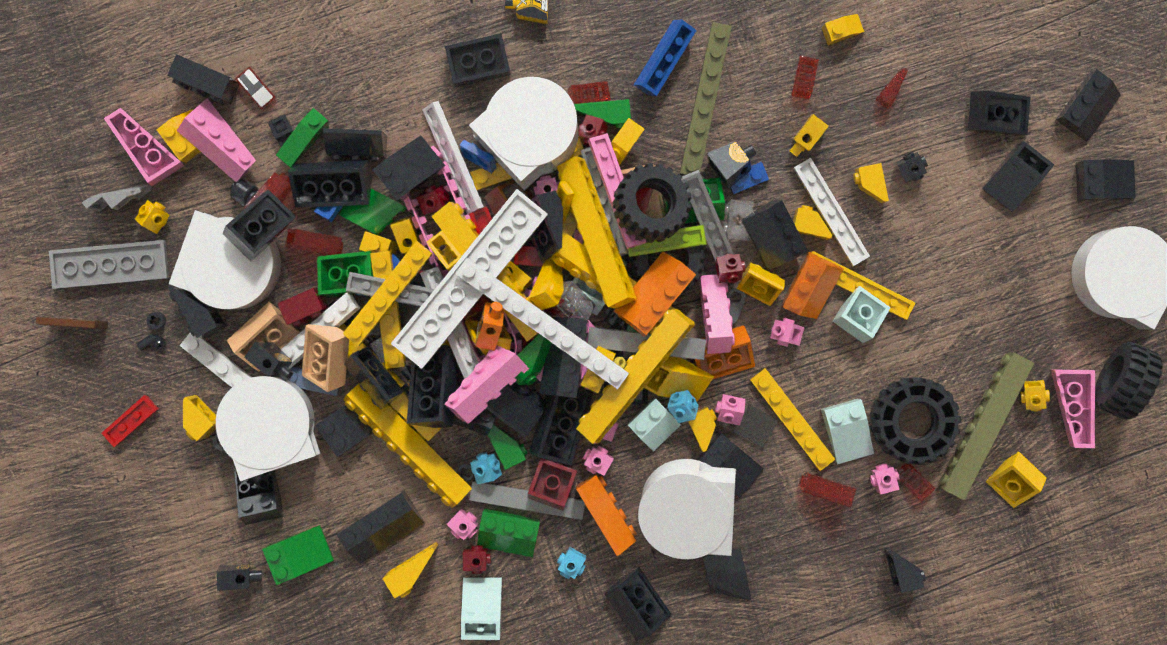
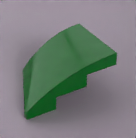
(375, 215)

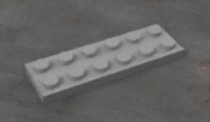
(108, 264)

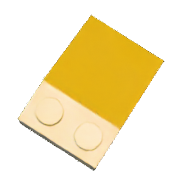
(402, 577)

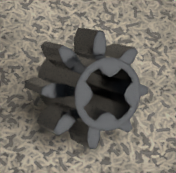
(613, 318)

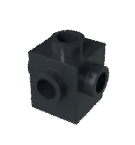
(907, 162)

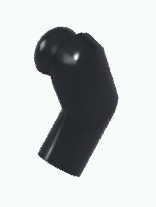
(152, 340)

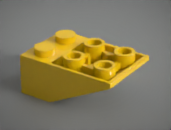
(678, 376)

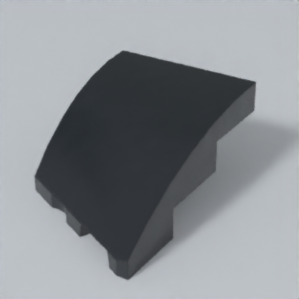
(727, 574)

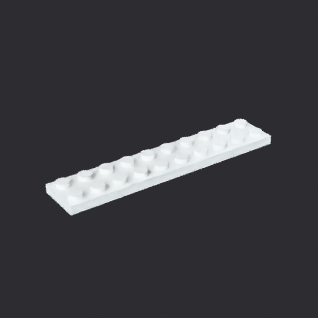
(455, 296)

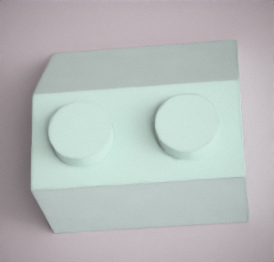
(861, 314)
(653, 424)

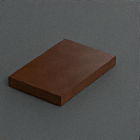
(75, 323)

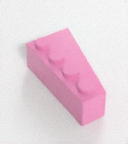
(216, 140)
(145, 151)
(716, 315)
(485, 383)
(1077, 404)

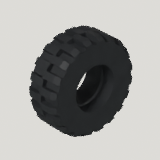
(943, 420)

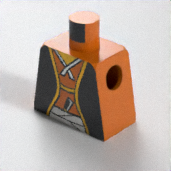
(490, 316)

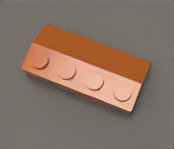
(655, 293)
(606, 514)

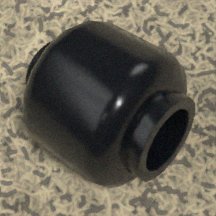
(243, 191)

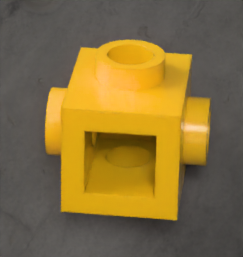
(152, 216)
(1035, 395)

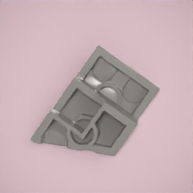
(116, 199)

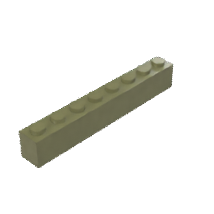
(705, 98)
(986, 425)

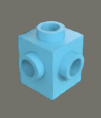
(683, 406)
(485, 468)
(571, 556)

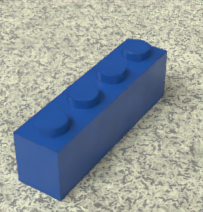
(665, 57)

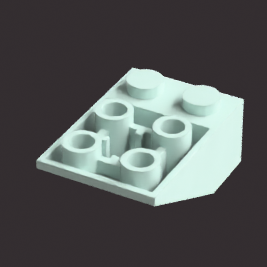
(481, 608)

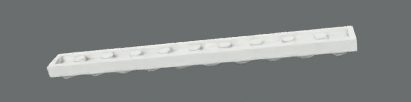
(542, 323)

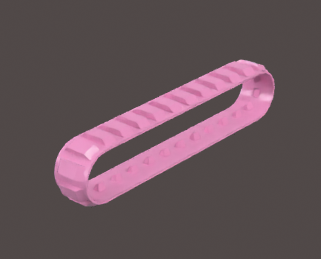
(424, 237)

